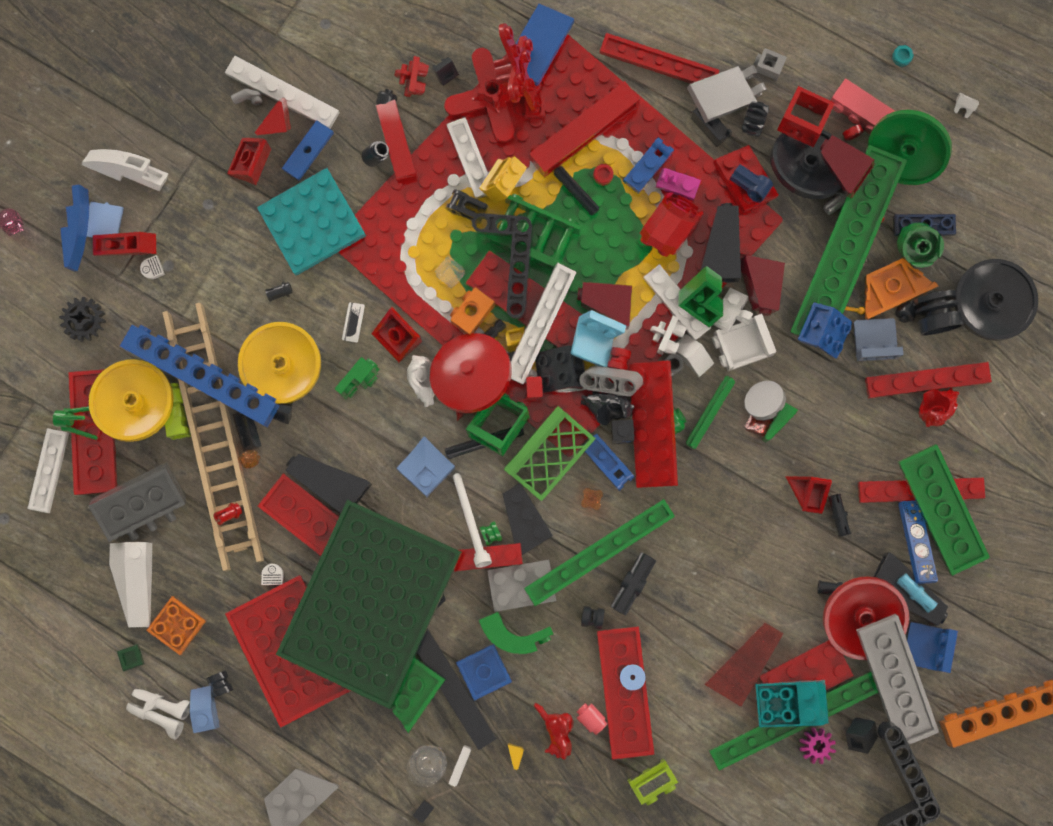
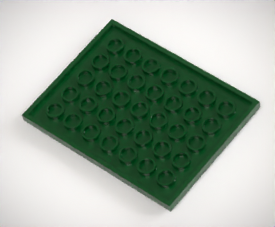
(369, 604)

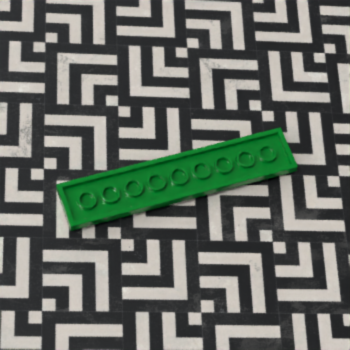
(852, 237)

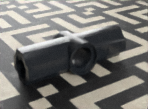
(633, 583)

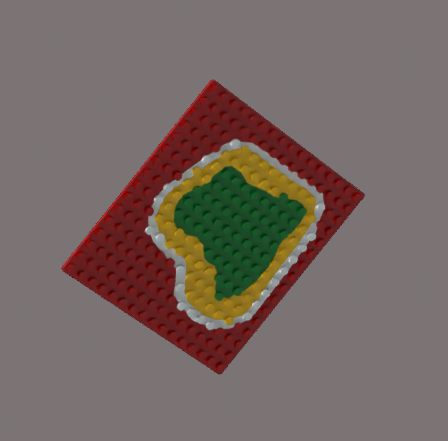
(414, 232)

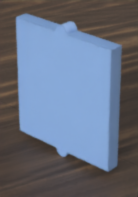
(104, 219)

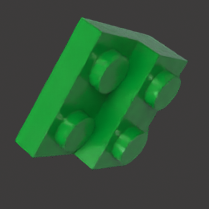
(361, 374)

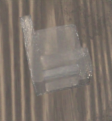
(449, 272)

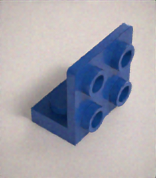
(825, 329)
(932, 646)

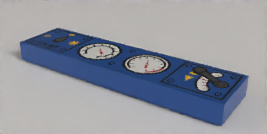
(918, 543)

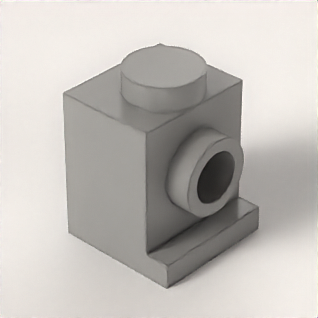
(772, 58)

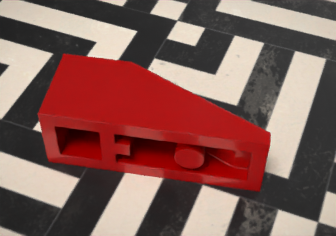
(124, 244)

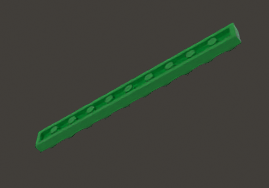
(762, 737)

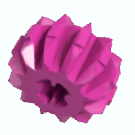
(811, 741)

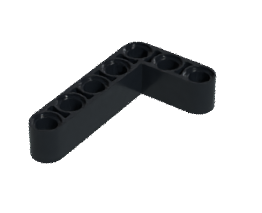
(516, 257)
(910, 782)

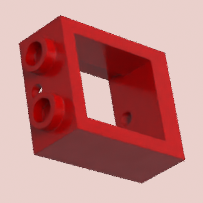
(808, 132)

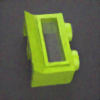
(653, 782)

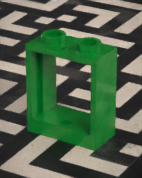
(491, 442)

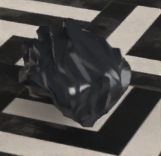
(607, 406)

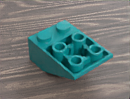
(792, 704)

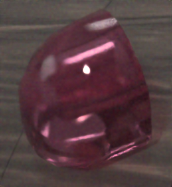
(11, 221)

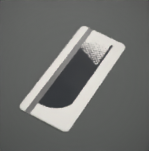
(353, 322)

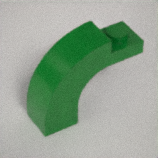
(505, 640)

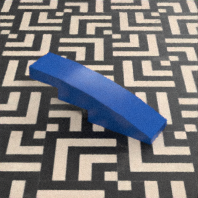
(75, 234)

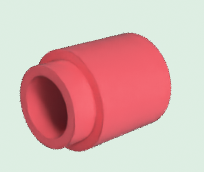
(591, 718)

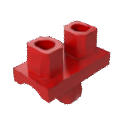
(415, 69)

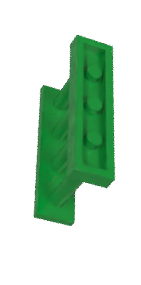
(537, 256)

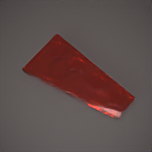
(742, 670)

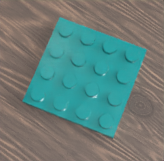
(311, 221)

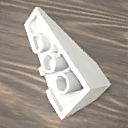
(133, 578)

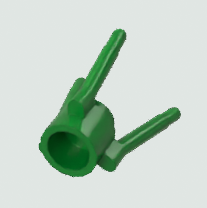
(65, 419)

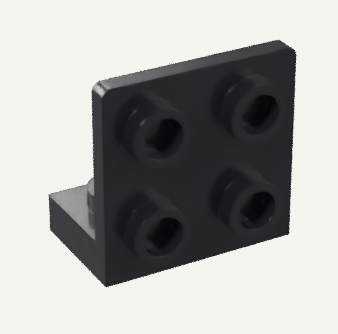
(559, 369)

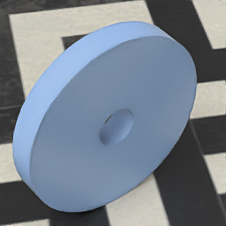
(632, 670)

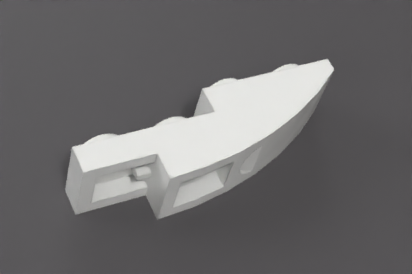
(120, 164)

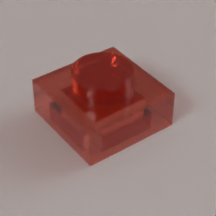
(758, 426)

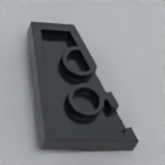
(524, 519)

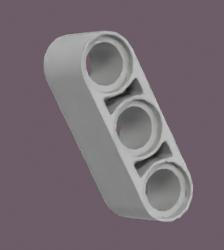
(602, 383)

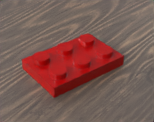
(727, 165)

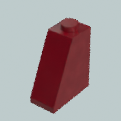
(846, 164)
(763, 283)
(607, 300)

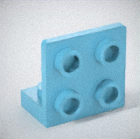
(595, 337)

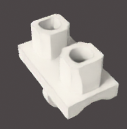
(674, 328)

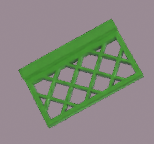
(534, 443)

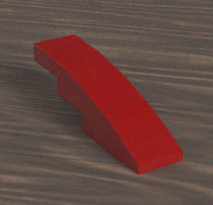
(396, 140)

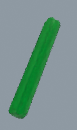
(710, 412)

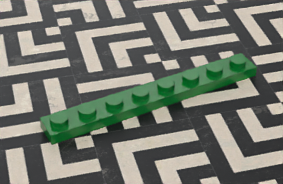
(599, 552)

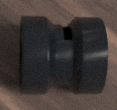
(597, 619)
(219, 684)

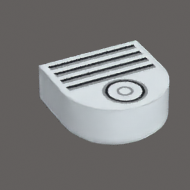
(152, 268)
(272, 575)

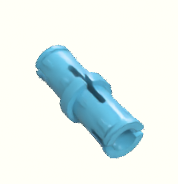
(917, 593)

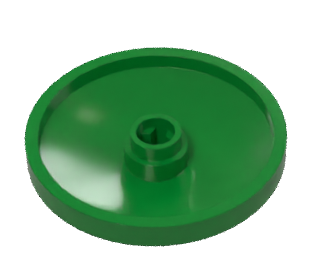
(918, 140)

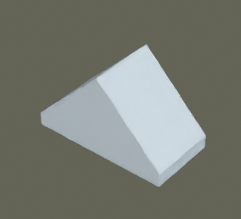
(694, 355)

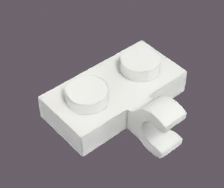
(732, 310)

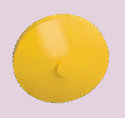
(280, 361)
(131, 400)

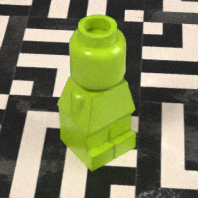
(177, 422)

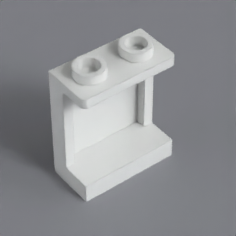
(744, 344)

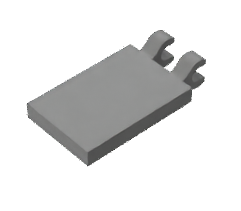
(725, 92)

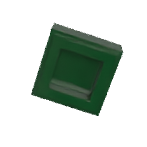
(130, 657)

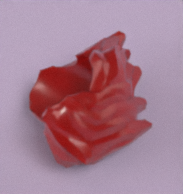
(938, 406)

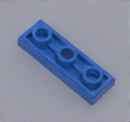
(315, 141)

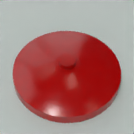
(470, 373)
(858, 605)

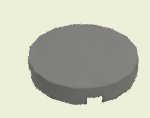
(765, 400)

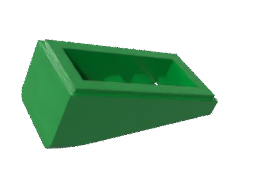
(779, 421)

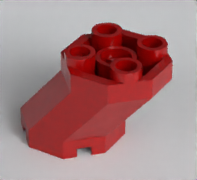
(670, 224)

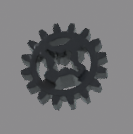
(92, 323)

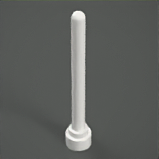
(481, 557)

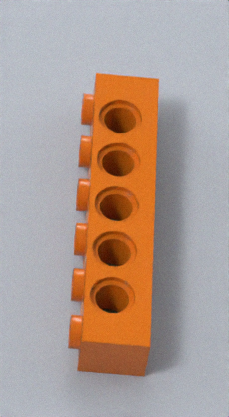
(1036, 709)

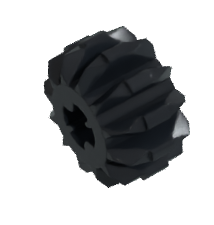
(755, 118)

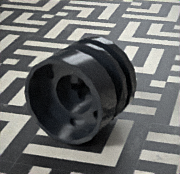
(938, 313)

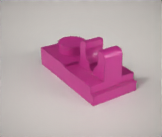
(678, 183)

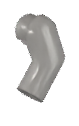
(248, 94)

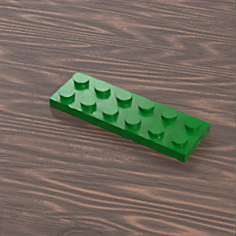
(943, 509)

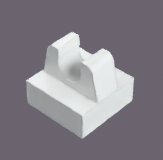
(966, 102)

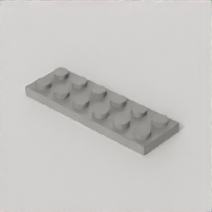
(897, 678)

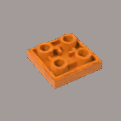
(176, 625)

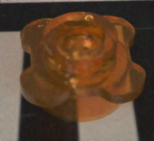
(249, 458)
(597, 495)

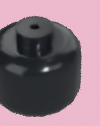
(385, 96)
(906, 312)

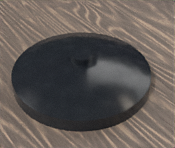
(802, 167)
(996, 299)

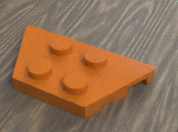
(893, 286)

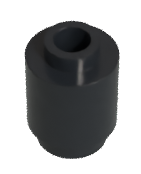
(375, 153)

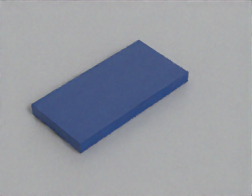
(547, 32)

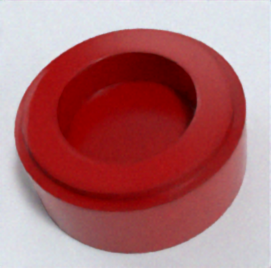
(852, 132)
(603, 174)

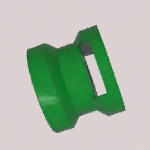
(493, 533)

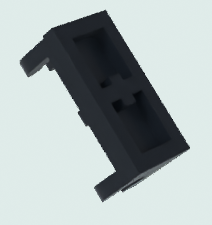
(714, 129)

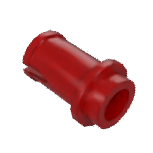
(232, 511)

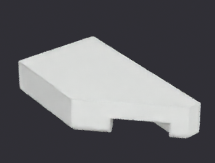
(460, 765)

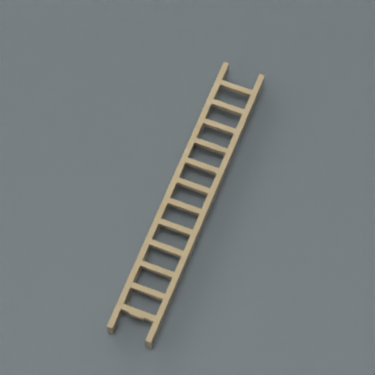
(199, 450)

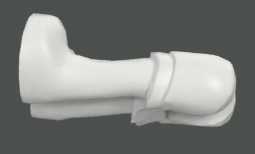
(155, 701)

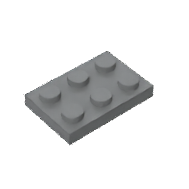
(508, 584)

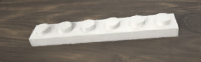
(277, 89)
(541, 322)

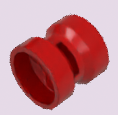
(619, 358)

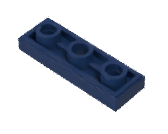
(943, 223)

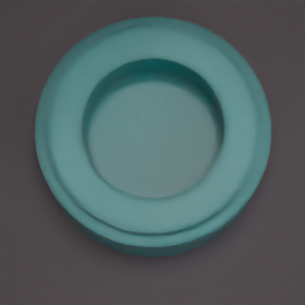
(902, 55)

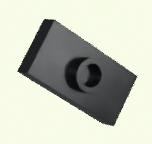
(247, 432)

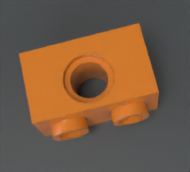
(480, 302)

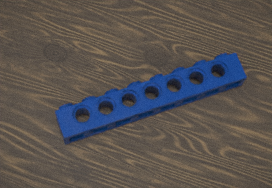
(135, 341)

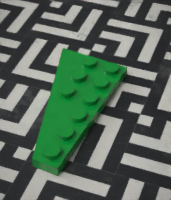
(416, 693)

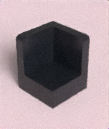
(861, 735)

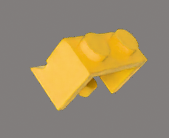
(502, 178)

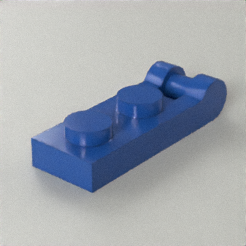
(648, 166)
(608, 462)

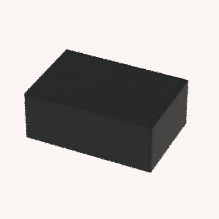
(423, 811)

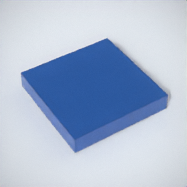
(484, 672)

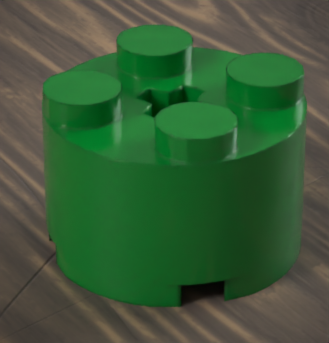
(928, 252)

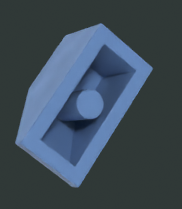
(203, 710)

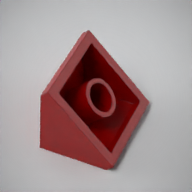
(277, 119)
(249, 159)
(396, 335)

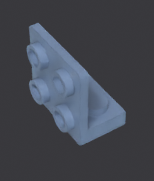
(876, 340)

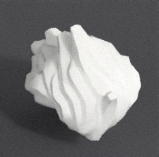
(419, 379)

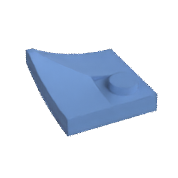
(425, 467)

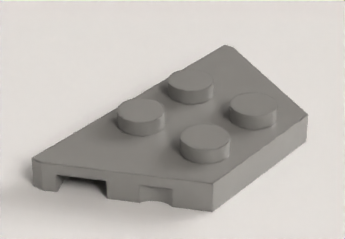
(297, 798)

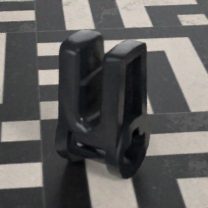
(465, 200)

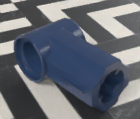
(756, 186)

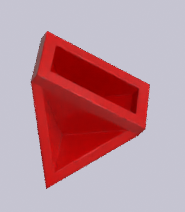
(810, 492)

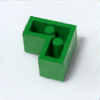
(701, 297)

